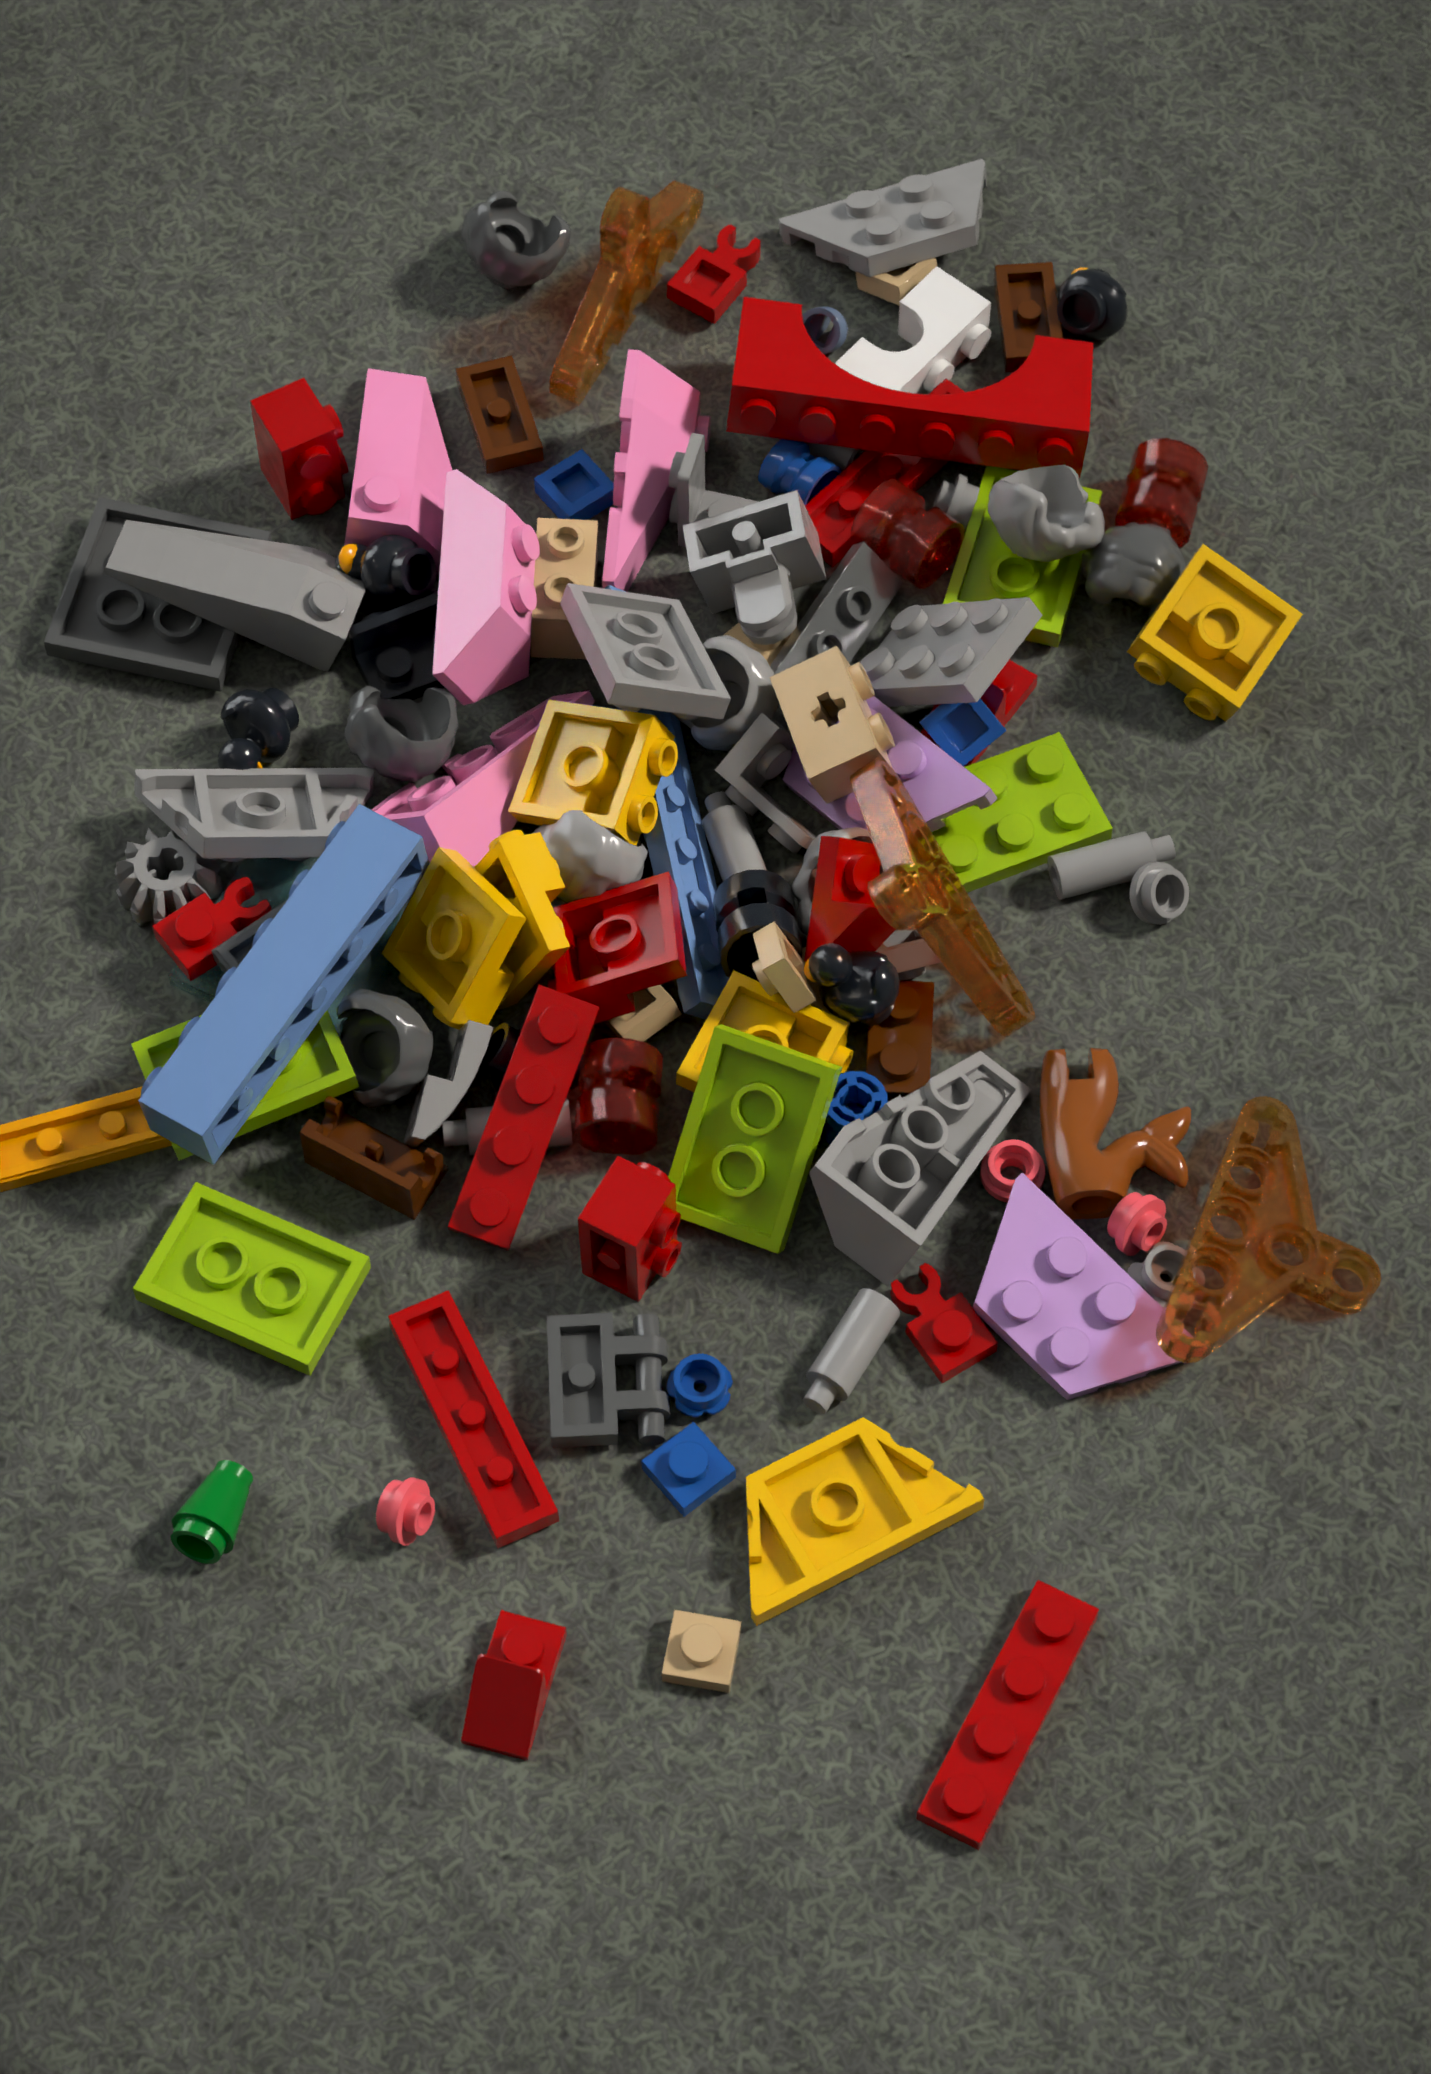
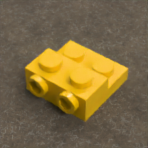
(1213, 635)
(596, 764)
(530, 880)
(456, 941)
(751, 1010)

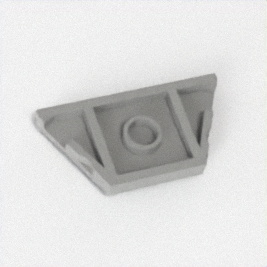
(896, 223)
(254, 809)

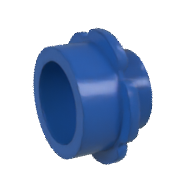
(694, 1370)

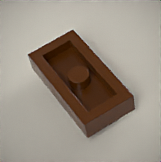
(1025, 308)
(499, 414)
(903, 1042)

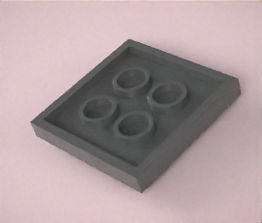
(129, 629)

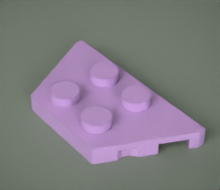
(928, 773)
(1066, 1300)

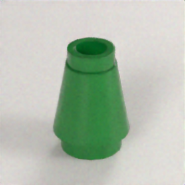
(212, 1514)

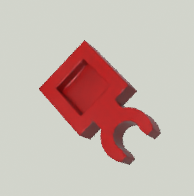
(714, 280)
(201, 926)
(946, 1331)

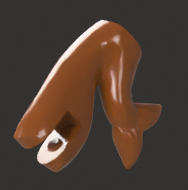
(1072, 1120)

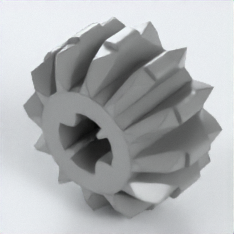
(163, 877)

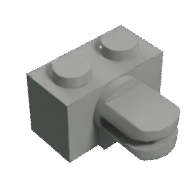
(754, 563)

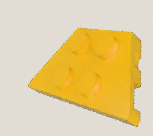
(841, 1512)

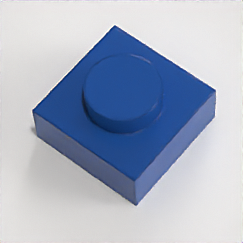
(575, 488)
(963, 729)
(688, 1469)

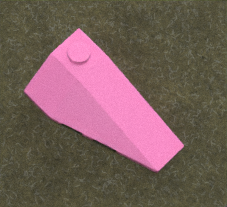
(657, 422)
(399, 465)
(474, 799)

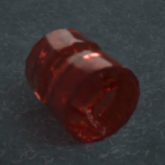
(1164, 487)
(902, 531)
(619, 1096)

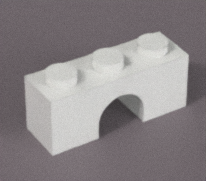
(943, 325)

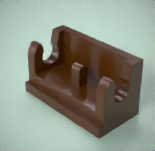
(371, 1160)

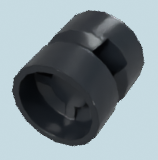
(746, 905)

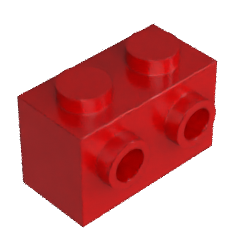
(300, 448)
(630, 1228)

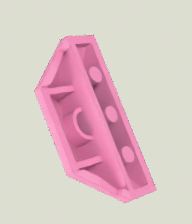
(483, 593)

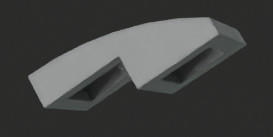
(438, 1096)

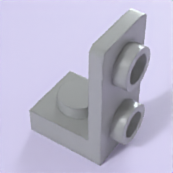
(690, 498)
(761, 757)

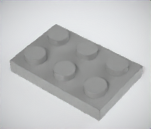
(948, 650)
(644, 652)

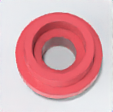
(1006, 1154)
(1137, 1223)
(405, 1510)

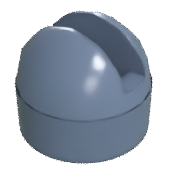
(816, 322)

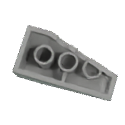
(256, 587)
(903, 1166)

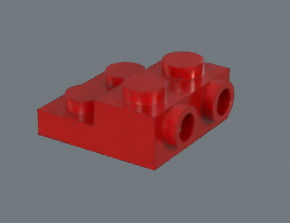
(621, 944)

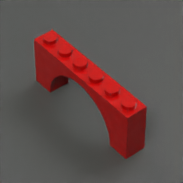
(798, 394)

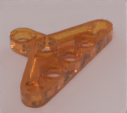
(634, 245)
(926, 896)
(1267, 1215)

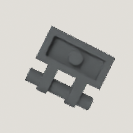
(584, 1380)

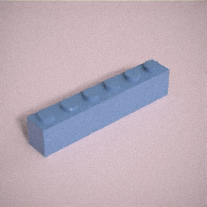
(284, 983)

